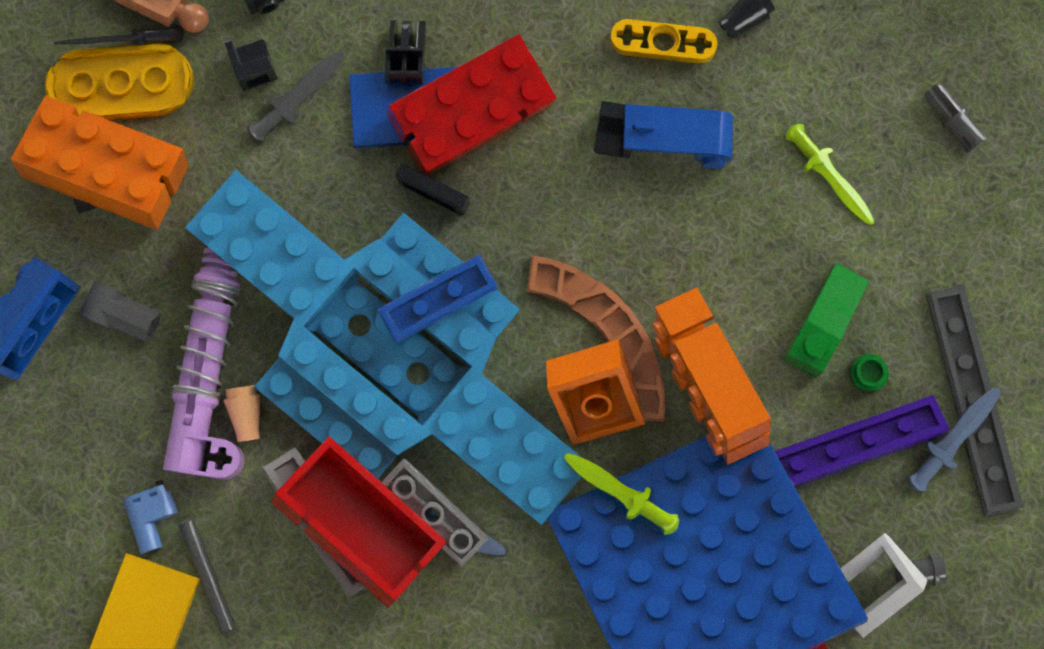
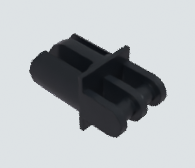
(405, 56)

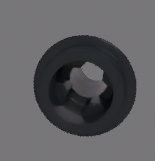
(746, 15)

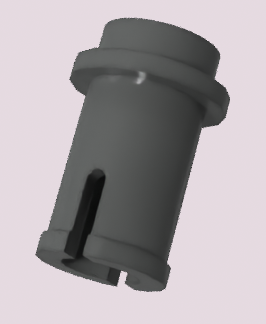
(931, 568)

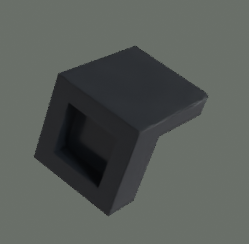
(251, 64)
(611, 131)

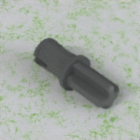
(954, 117)

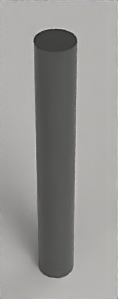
(207, 577)

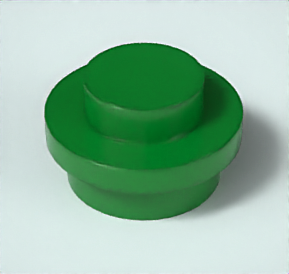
(869, 373)

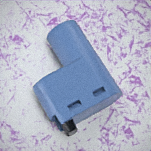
(145, 510)

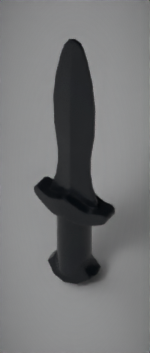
(139, 36)

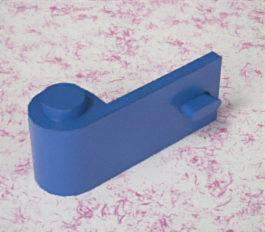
(680, 131)

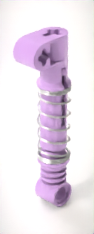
(199, 375)

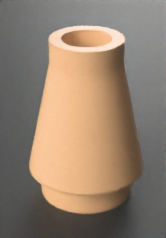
(244, 411)

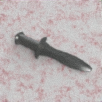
(286, 105)

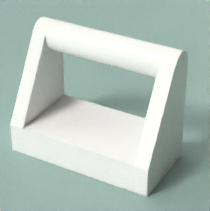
(896, 597)

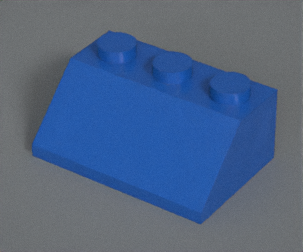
(31, 313)

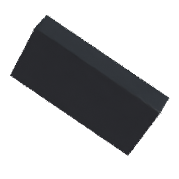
(432, 189)

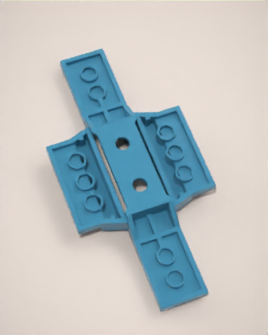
(334, 398)

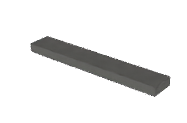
(968, 382)

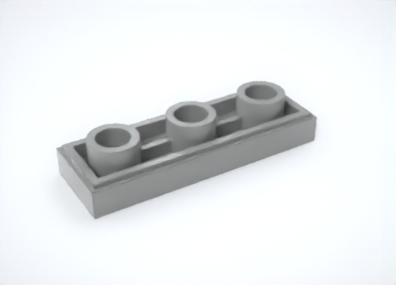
(419, 494)

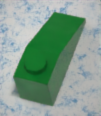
(826, 321)

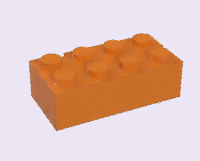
(100, 162)
(712, 377)

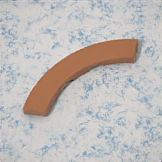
(610, 318)

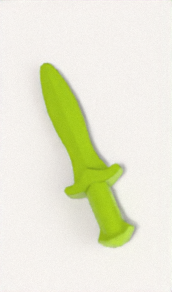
(821, 163)
(633, 500)

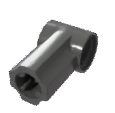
(114, 310)

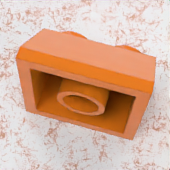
(594, 392)

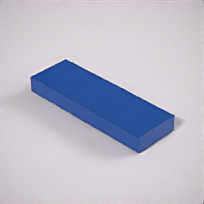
(437, 299)

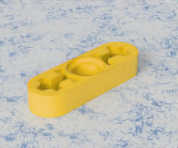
(637, 30)

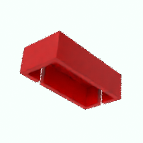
(471, 105)
(358, 521)

